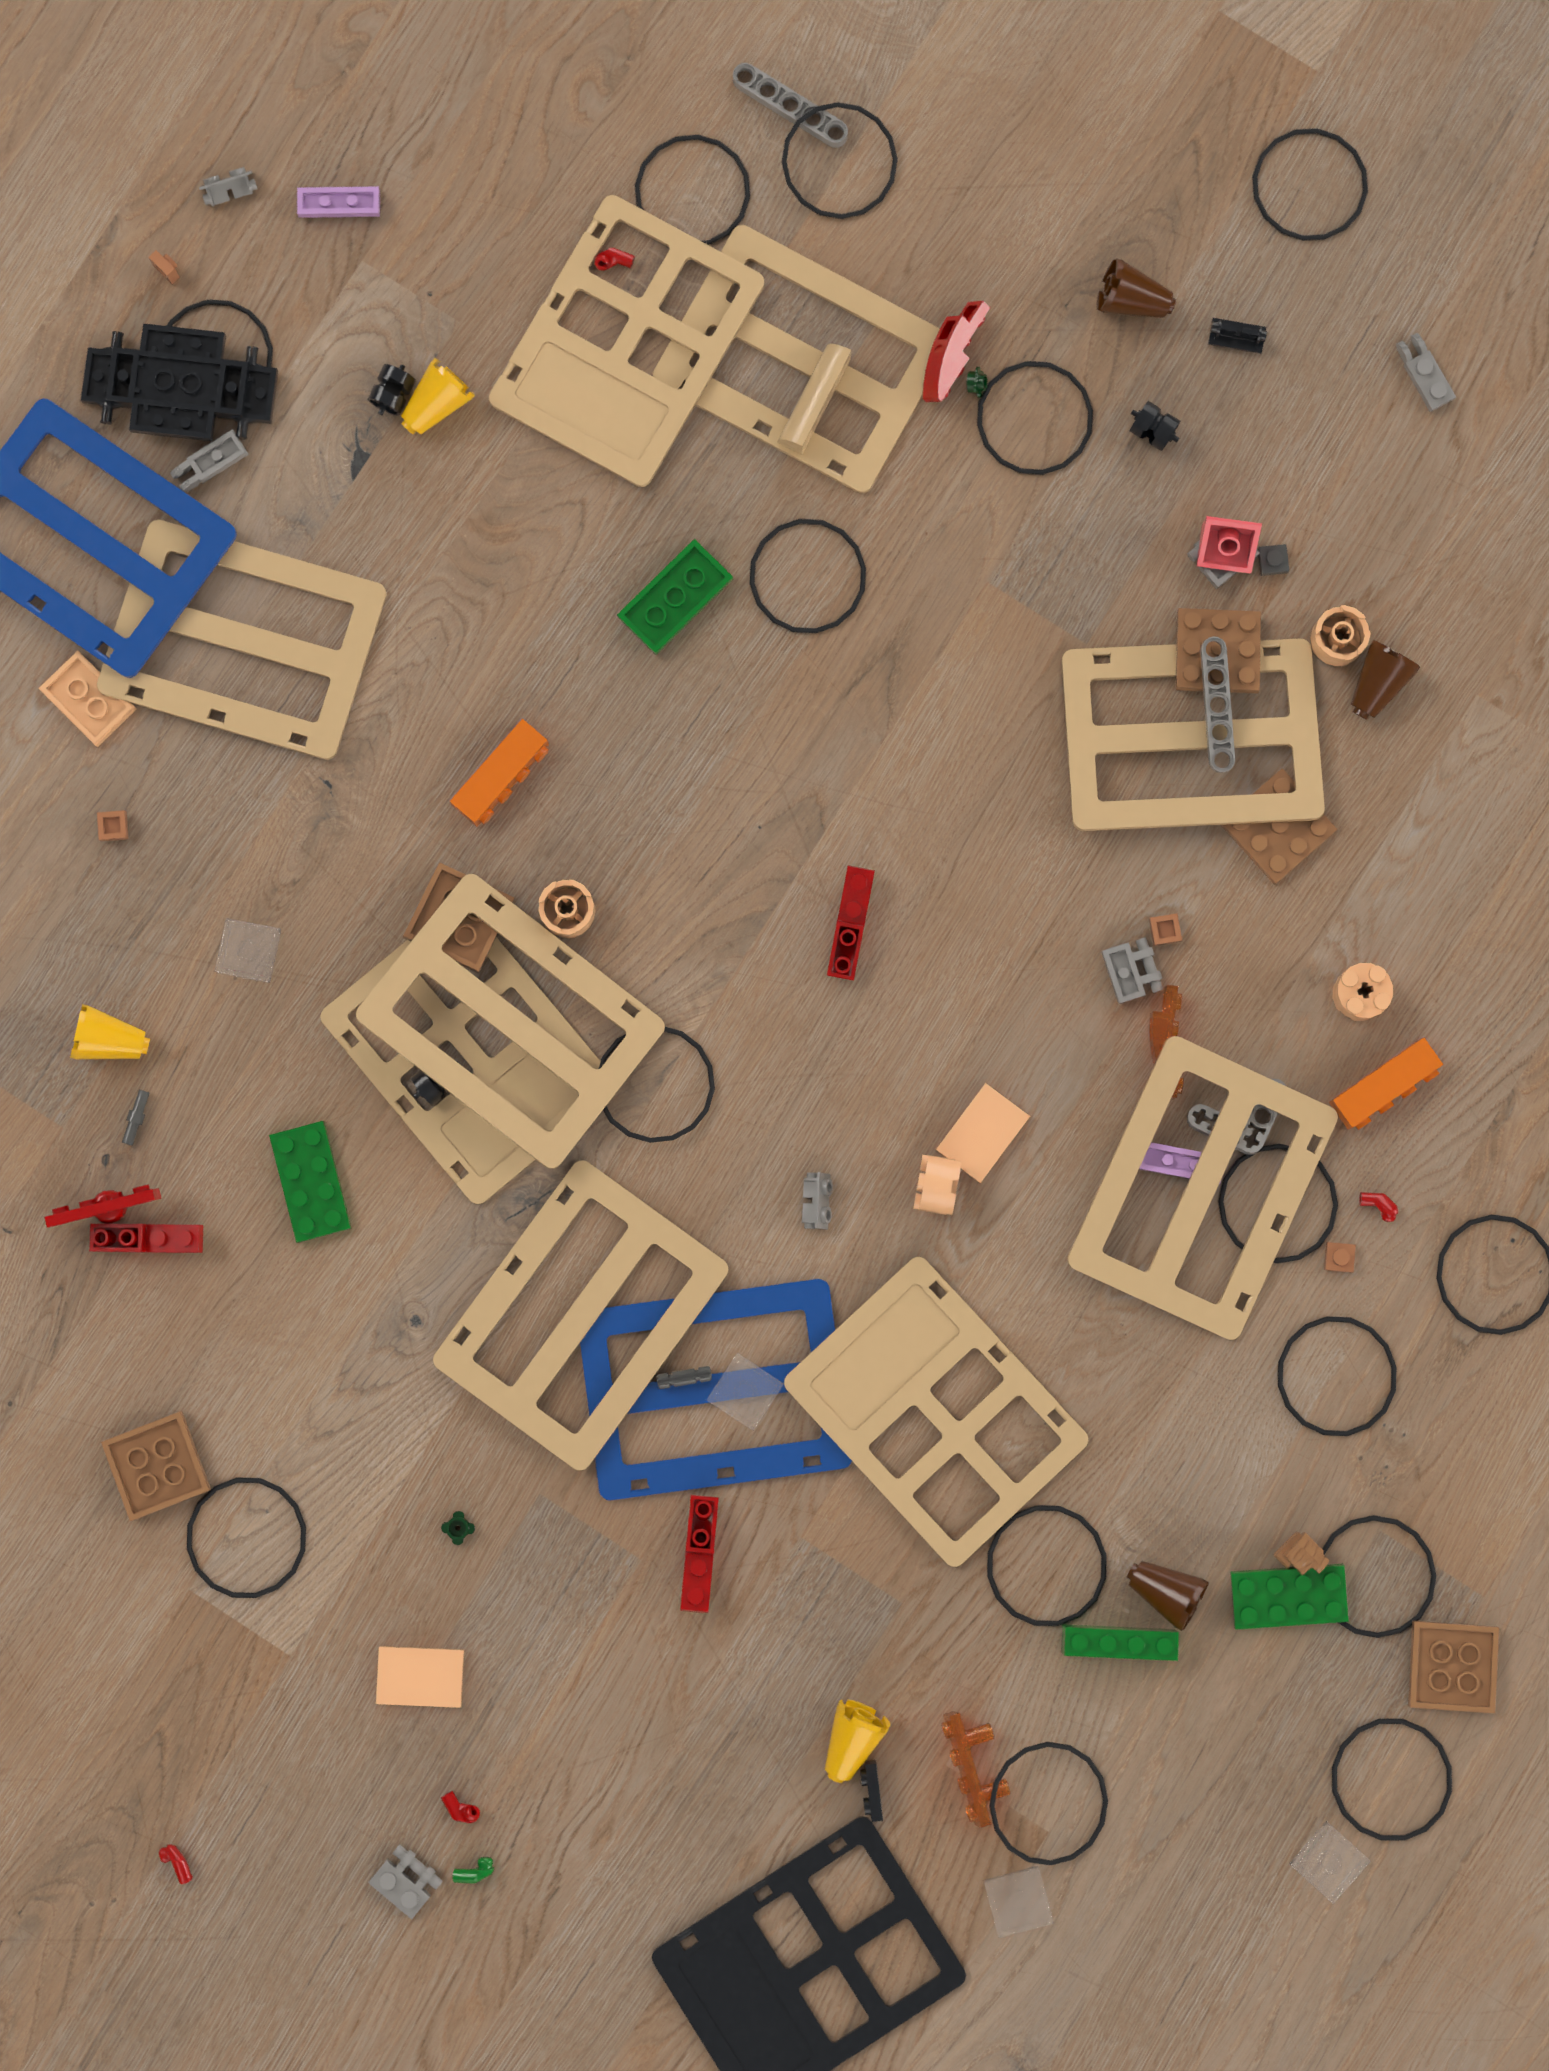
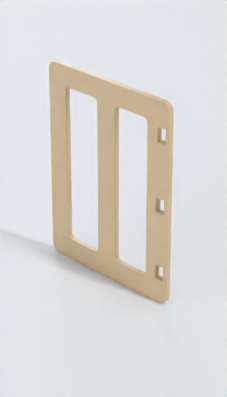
(742, 412)
(341, 666)
(1087, 740)
(593, 1085)
(1244, 1092)
(519, 1401)

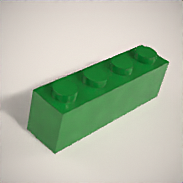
(1120, 1642)

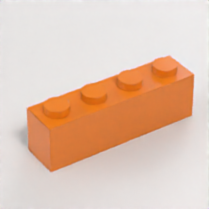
(499, 773)
(1386, 1083)

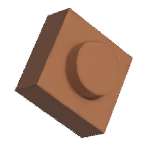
(165, 266)
(112, 825)
(1165, 929)
(1339, 1257)

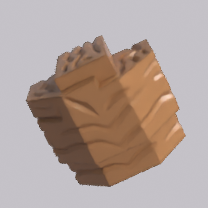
(1302, 1553)

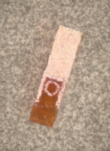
(1164, 1026)

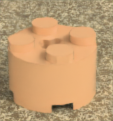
(1329, 647)
(564, 893)
(1371, 978)
(937, 1185)

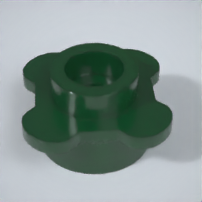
(976, 382)
(450, 1528)

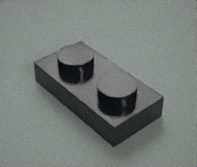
(869, 1778)

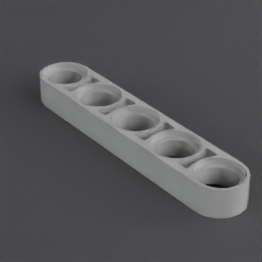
(784, 93)
(1223, 691)

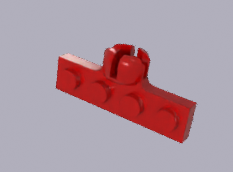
(106, 1206)

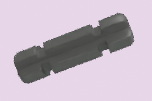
(684, 1377)

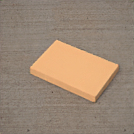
(76, 695)
(983, 1132)
(420, 1676)

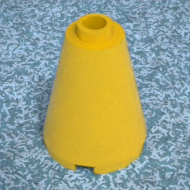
(434, 398)
(106, 1037)
(853, 1739)

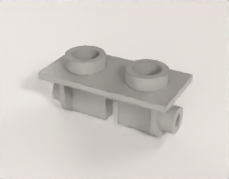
(217, 188)
(817, 1213)

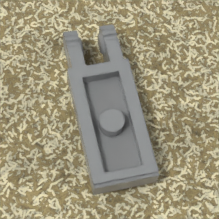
(1425, 374)
(210, 460)

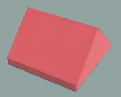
(1228, 544)

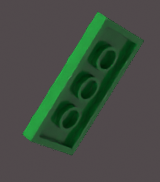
(675, 596)
(310, 1181)
(1288, 1598)

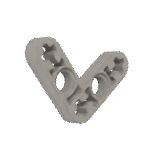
(1241, 1145)

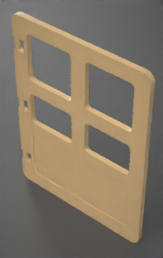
(593, 395)
(451, 1128)
(888, 1362)

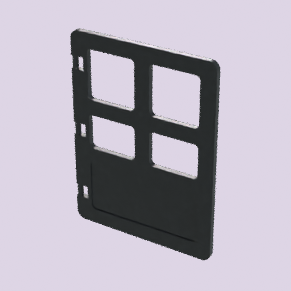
(751, 2003)

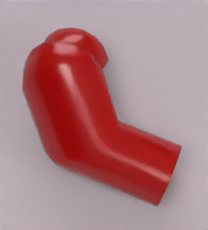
(612, 257)
(1382, 1202)
(459, 1811)
(179, 1863)

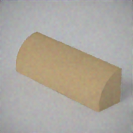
(815, 397)

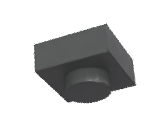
(1273, 560)

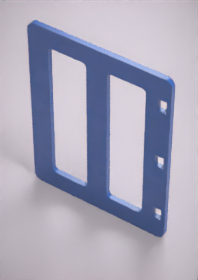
(169, 593)
(701, 1470)

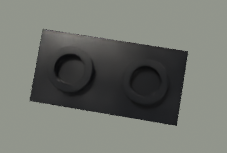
(1237, 335)

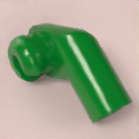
(474, 1875)

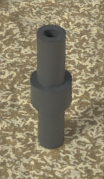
(135, 1117)

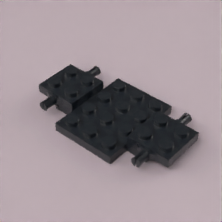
(179, 383)

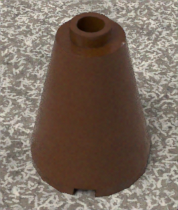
(1133, 293)
(1381, 679)
(1168, 1591)

